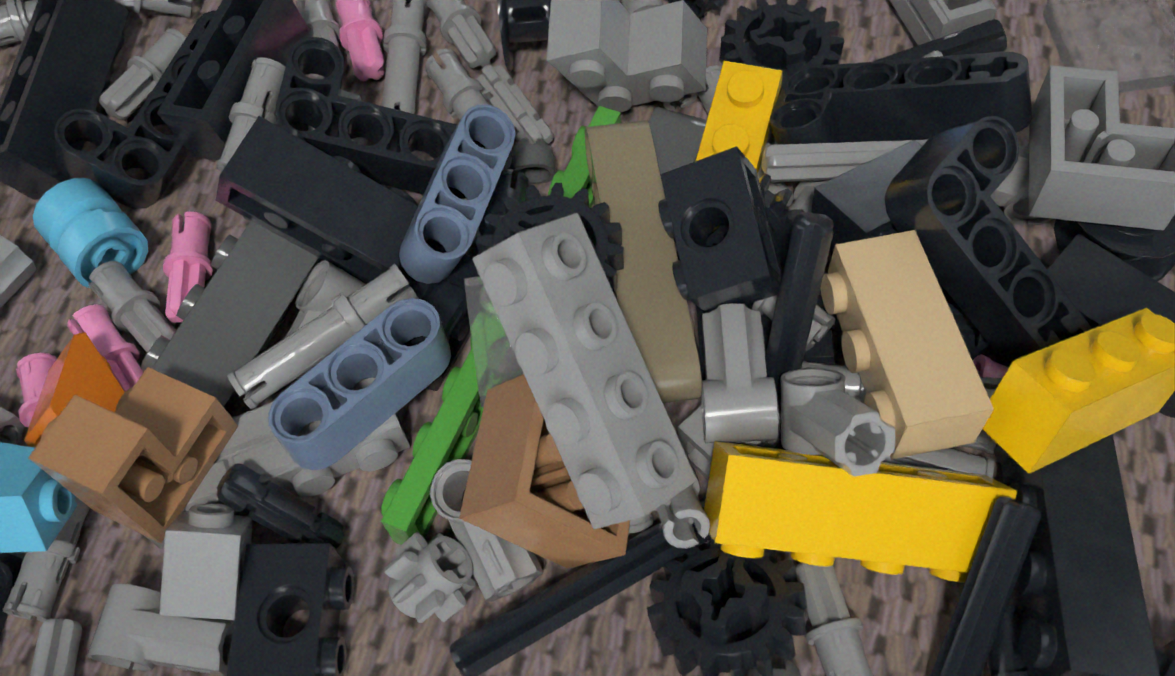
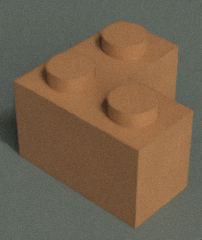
(143, 457)
(523, 488)

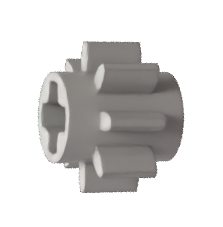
(430, 577)

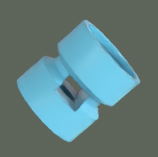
(88, 228)

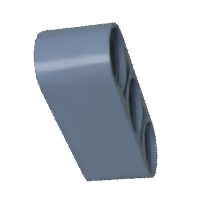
(443, 214)
(352, 415)

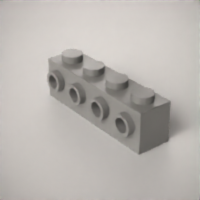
(585, 371)

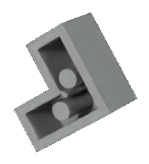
(625, 55)
(1089, 162)

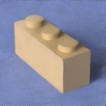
(905, 343)

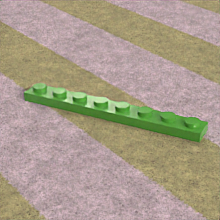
(449, 437)

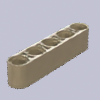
(628, 179)

